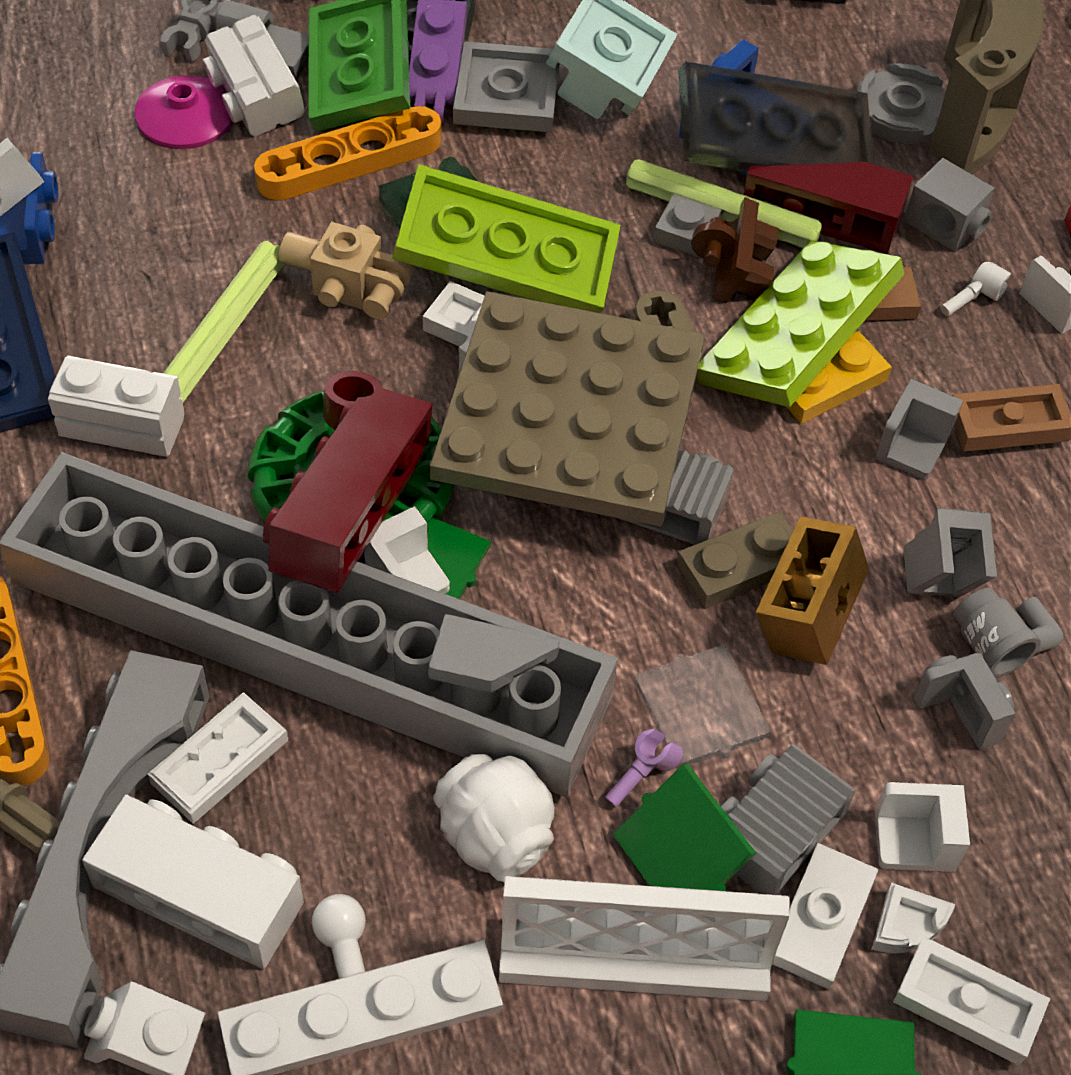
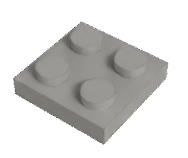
(506, 87)

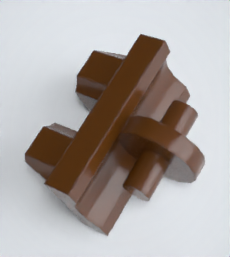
(732, 249)

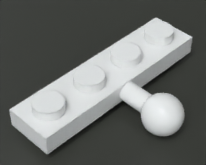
(359, 1006)

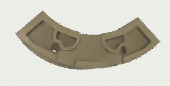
(990, 61)

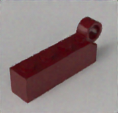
(351, 481)

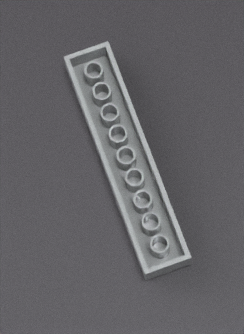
(364, 650)

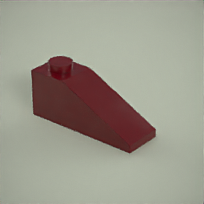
(850, 199)

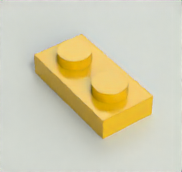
(848, 374)

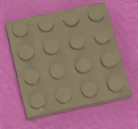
(569, 408)

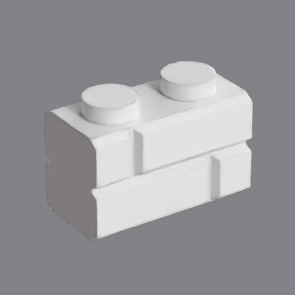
(254, 76)
(116, 406)

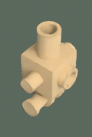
(349, 268)

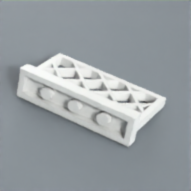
(644, 941)

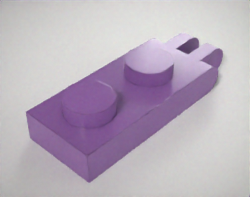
(437, 53)

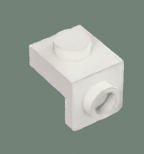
(142, 1030)

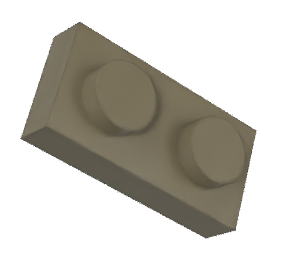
(735, 559)

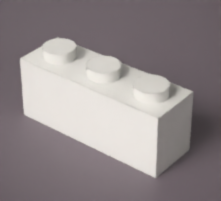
(195, 879)

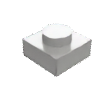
(679, 222)

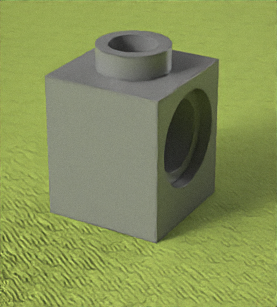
(950, 205)

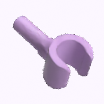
(646, 761)

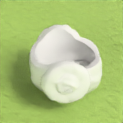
(496, 814)

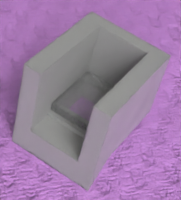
(951, 554)

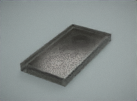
(768, 121)

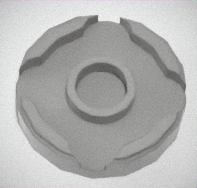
(903, 102)

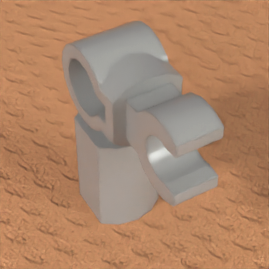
(202, 18)

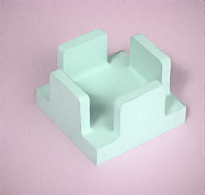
(609, 55)

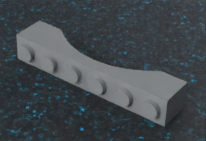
(50, 968)

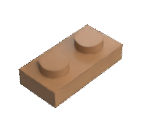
(1013, 417)

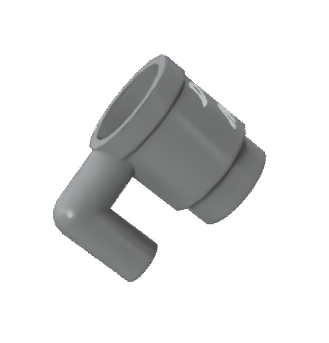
(999, 632)

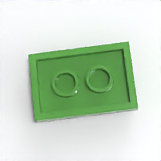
(357, 61)

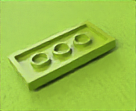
(506, 241)
(800, 322)

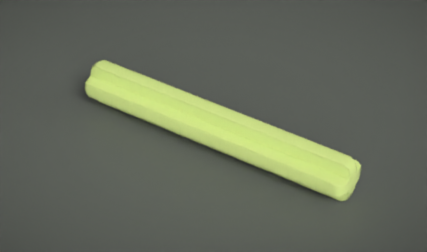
(663, 183)
(225, 317)

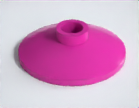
(182, 112)

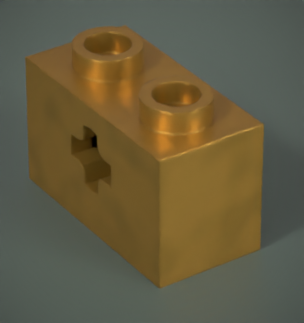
(813, 590)

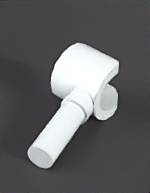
(988, 279)

